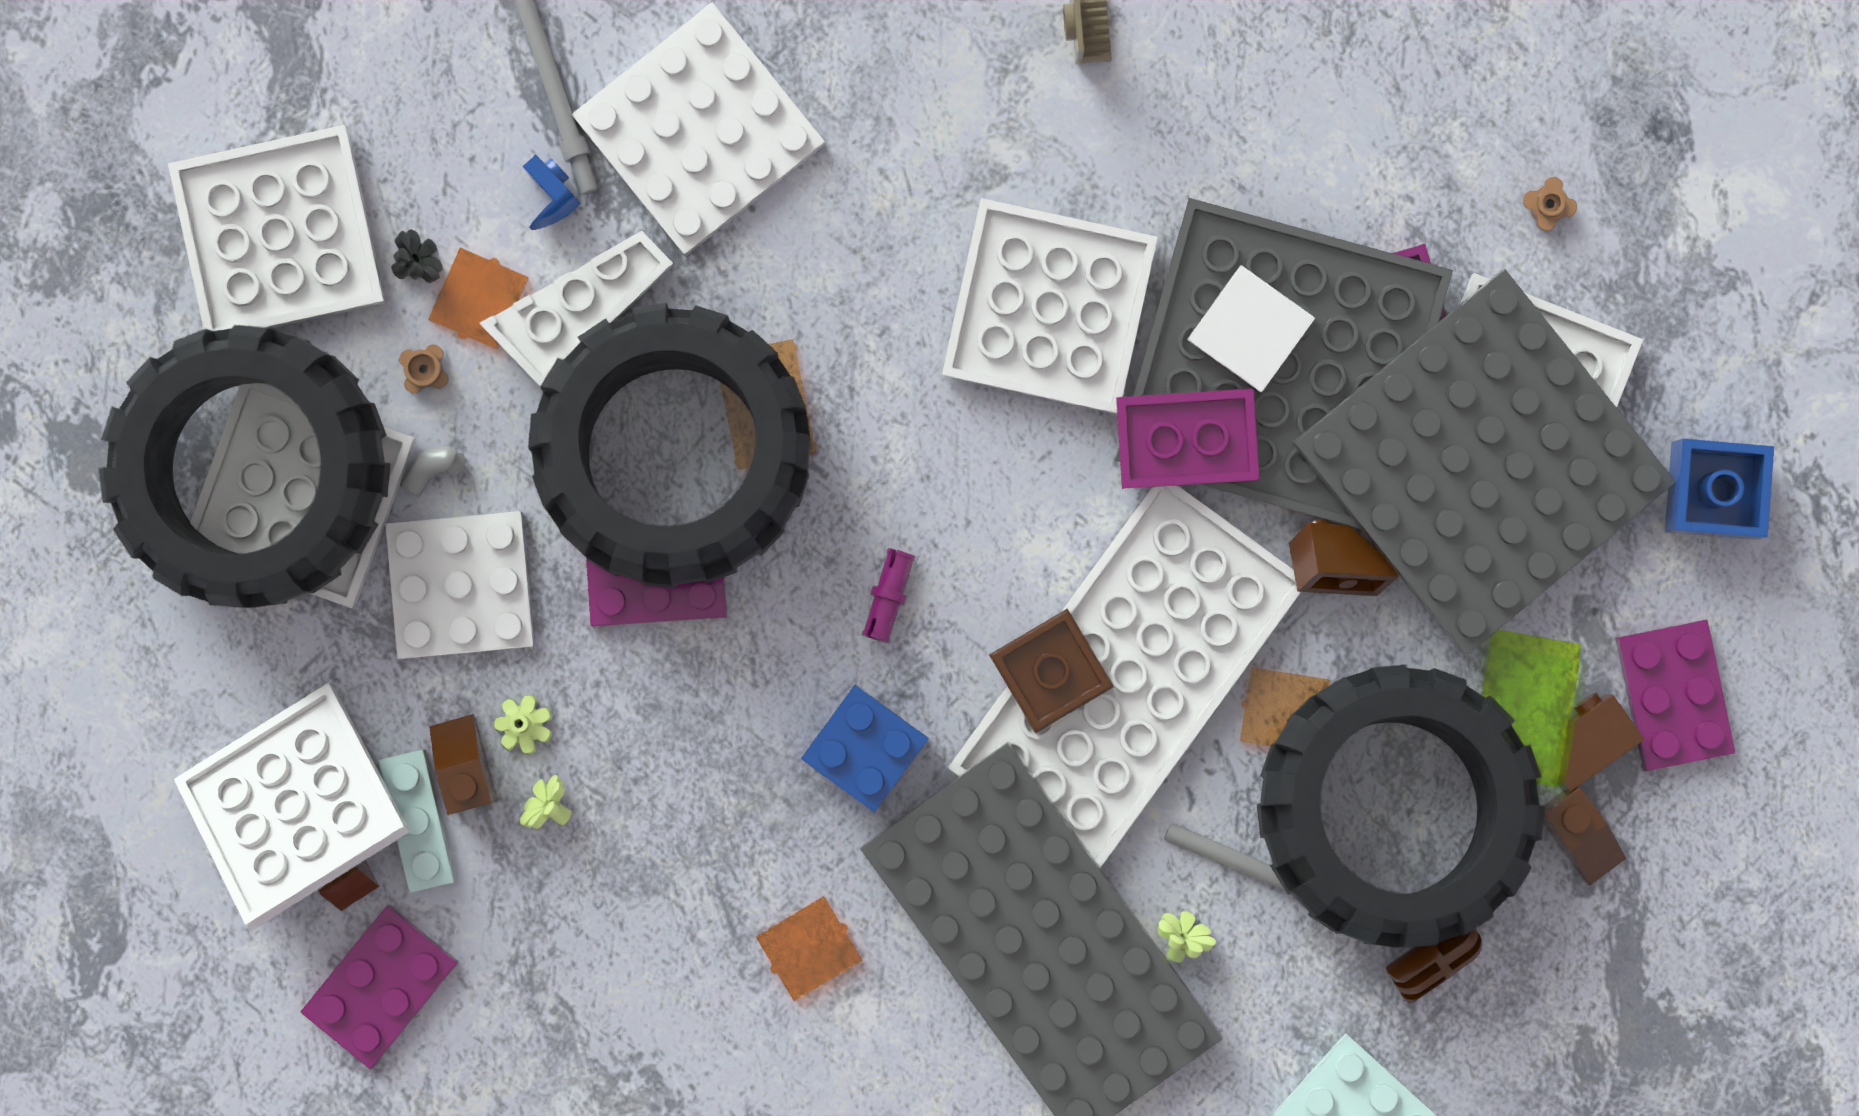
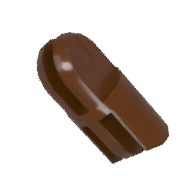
(1429, 966)

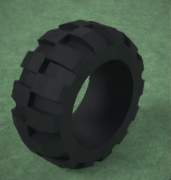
(648, 343)
(142, 455)
(1504, 788)

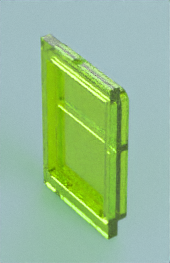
(1536, 686)

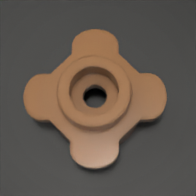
(1546, 216)
(414, 360)

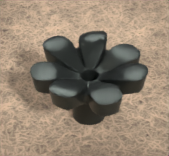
(415, 258)

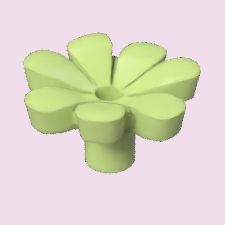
(532, 724)
(546, 804)
(1184, 936)

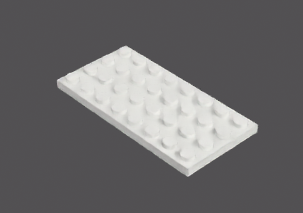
(1174, 625)

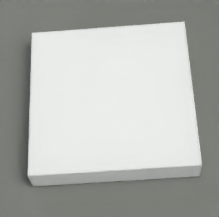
(1251, 329)

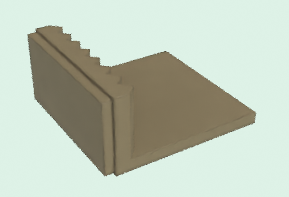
(1089, 29)

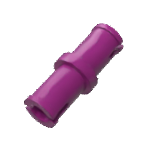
(888, 595)

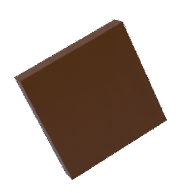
(1051, 670)

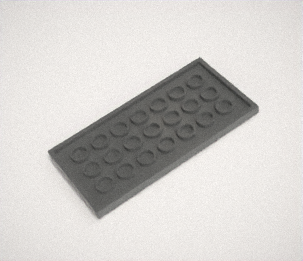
(1041, 940)

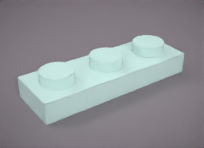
(425, 847)

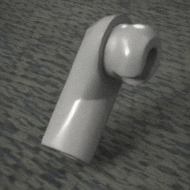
(430, 463)

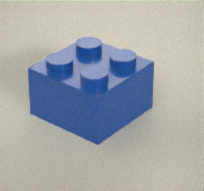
(1719, 489)
(864, 748)

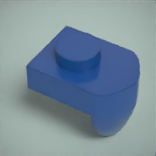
(551, 179)

